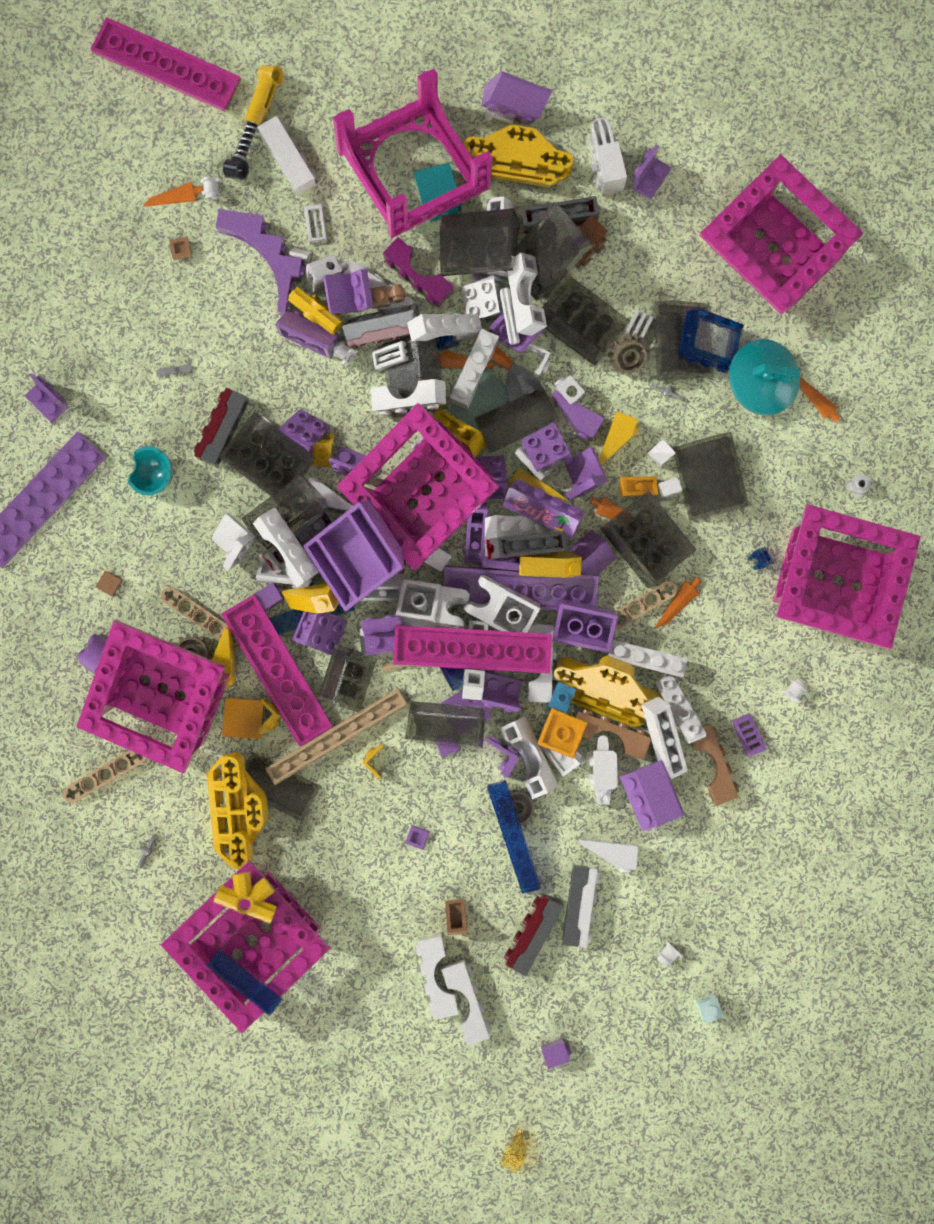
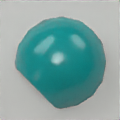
(151, 471)

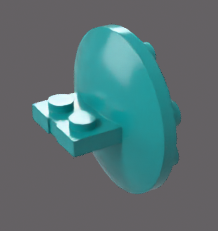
(764, 377)

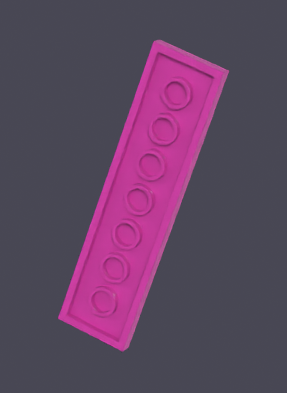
(165, 64)
(472, 649)
(277, 670)

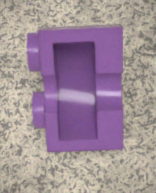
(91, 655)

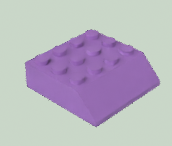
(356, 554)

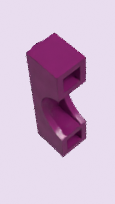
(435, 288)

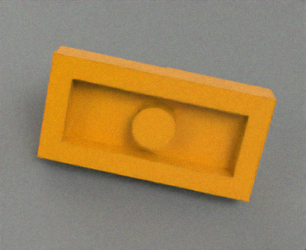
(638, 486)

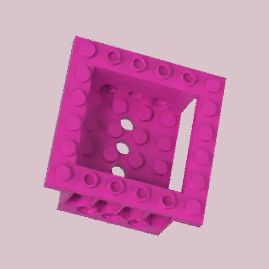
(758, 209)
(450, 502)
(840, 608)
(120, 685)
(290, 931)

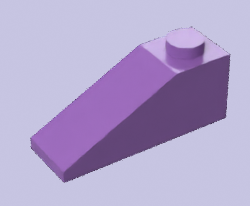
(580, 418)
(476, 536)

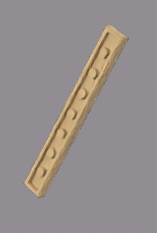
(336, 736)

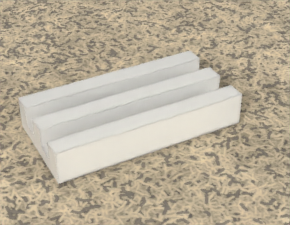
(318, 239)
(643, 316)
(402, 353)

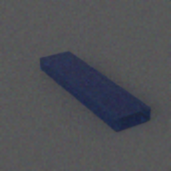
(244, 982)

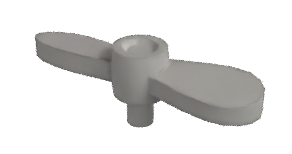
(174, 370)
(666, 392)
(147, 850)

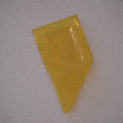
(515, 1153)

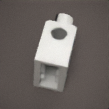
(324, 266)

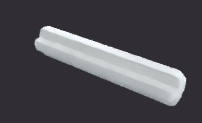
(508, 310)

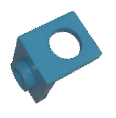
(561, 697)

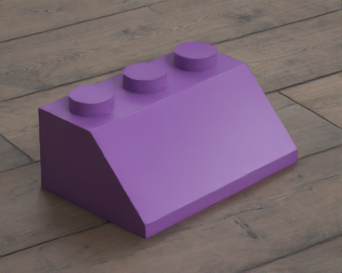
(515, 97)
(306, 333)
(585, 625)
(652, 795)

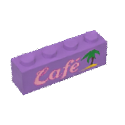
(543, 508)

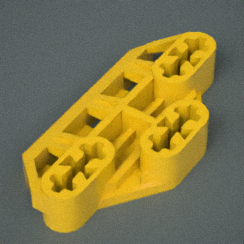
(522, 155)
(604, 684)
(237, 810)

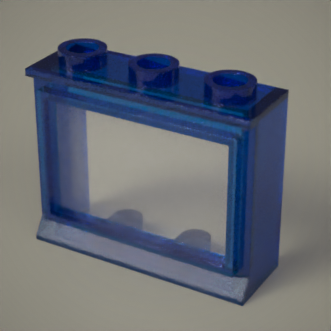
(710, 339)

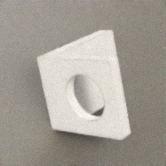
(545, 363)
(562, 385)

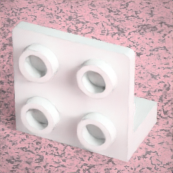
(484, 297)
(233, 539)

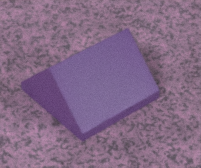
(594, 552)

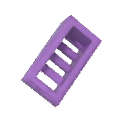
(758, 739)

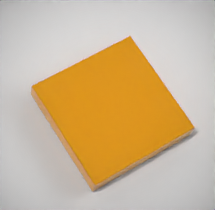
(242, 718)
(562, 733)

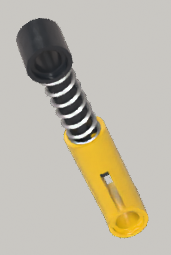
(269, 77)

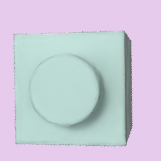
(709, 1008)

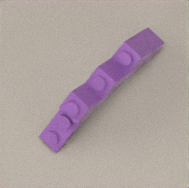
(253, 231)

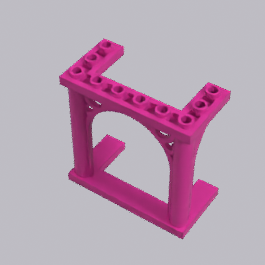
(394, 210)

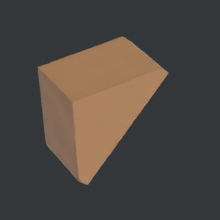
(456, 917)

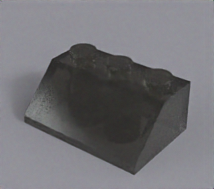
(347, 678)

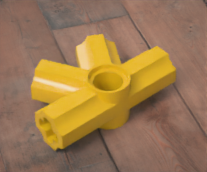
(315, 310)
(244, 890)

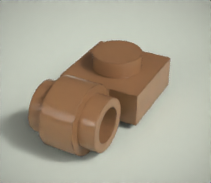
(381, 295)

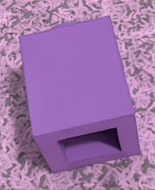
(270, 596)
(556, 1053)

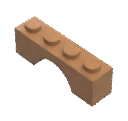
(633, 742)
(722, 787)

